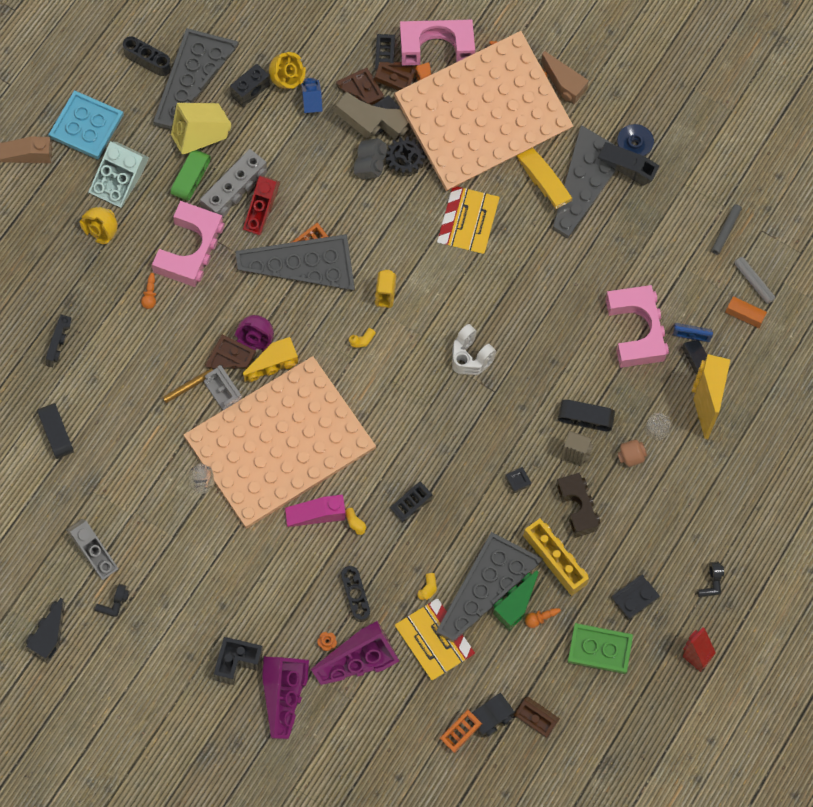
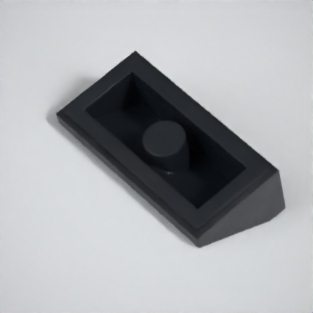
(695, 353)

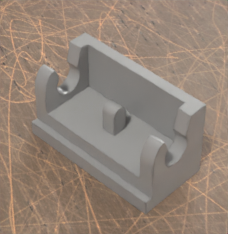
(222, 388)

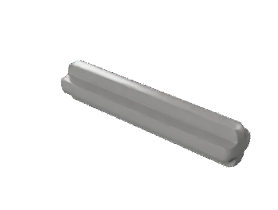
(754, 280)

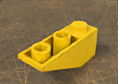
(276, 357)

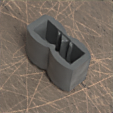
(370, 158)

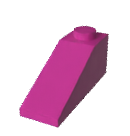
(316, 511)

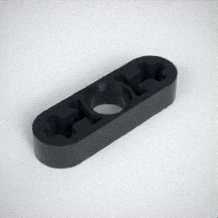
(364, 605)

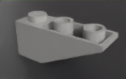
(92, 548)

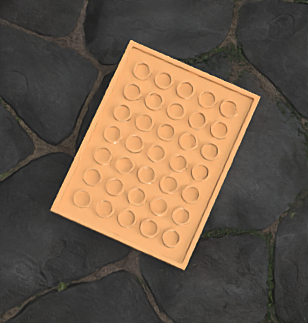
(483, 110)
(279, 441)

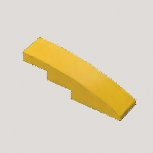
(544, 177)

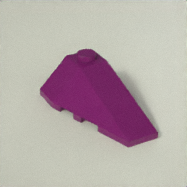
(361, 653)
(282, 687)

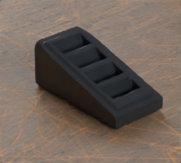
(384, 38)
(407, 497)

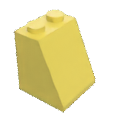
(198, 125)

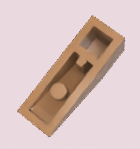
(567, 81)
(27, 150)

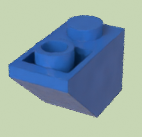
(311, 95)

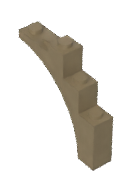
(369, 118)

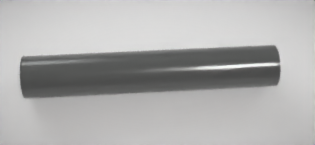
(726, 229)

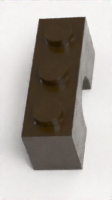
(574, 489)

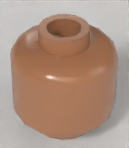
(632, 453)

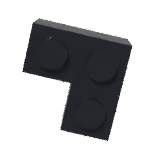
(236, 654)

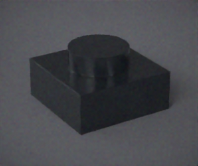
(518, 480)

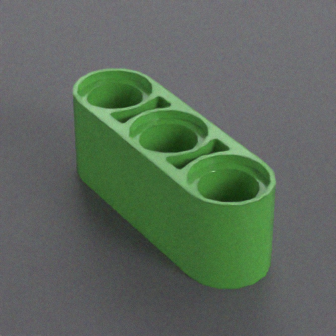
(190, 175)

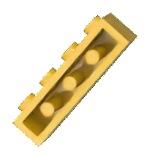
(556, 556)

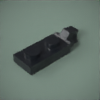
(58, 339)

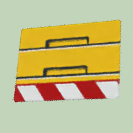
(468, 219)
(432, 651)

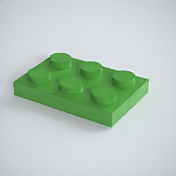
(600, 648)

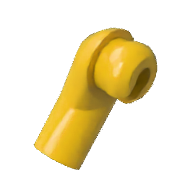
(430, 589)

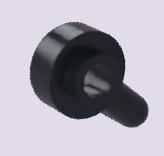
(716, 573)
(121, 595)

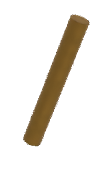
(185, 387)

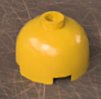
(287, 70)
(100, 224)

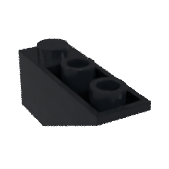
(629, 163)
(47, 637)

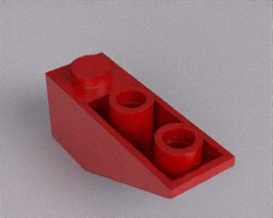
(261, 204)
(699, 649)

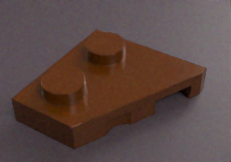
(395, 75)
(361, 86)
(230, 355)

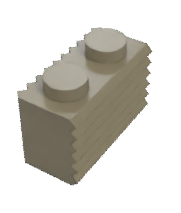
(577, 448)

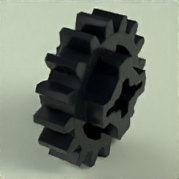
(398, 160)

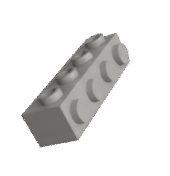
(234, 183)

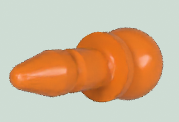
(148, 300)
(532, 619)

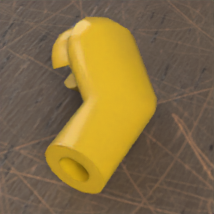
(362, 341)
(354, 522)

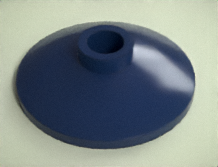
(637, 134)

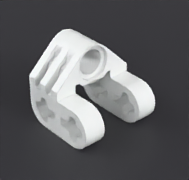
(484, 357)

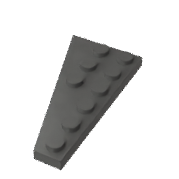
(194, 67)
(584, 181)
(312, 261)
(491, 577)

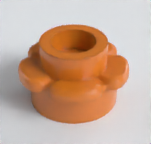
(327, 636)

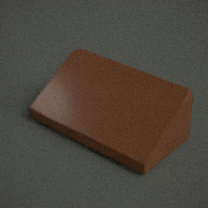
(537, 716)

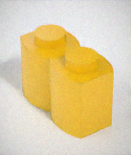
(385, 289)

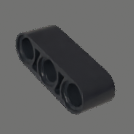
(142, 49)
(586, 415)
(55, 431)

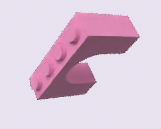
(415, 33)
(189, 268)
(642, 302)

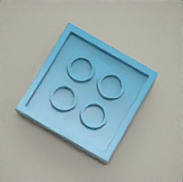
(86, 124)

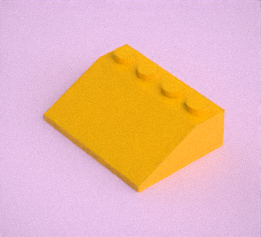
(709, 390)

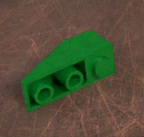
(513, 608)

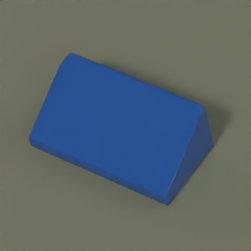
(692, 332)

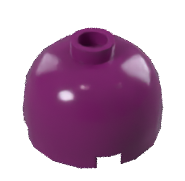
(255, 332)

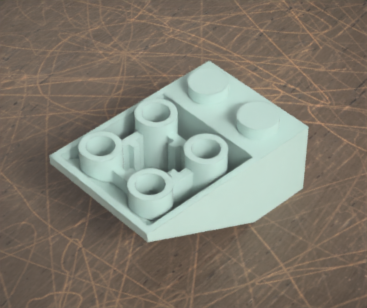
(118, 173)

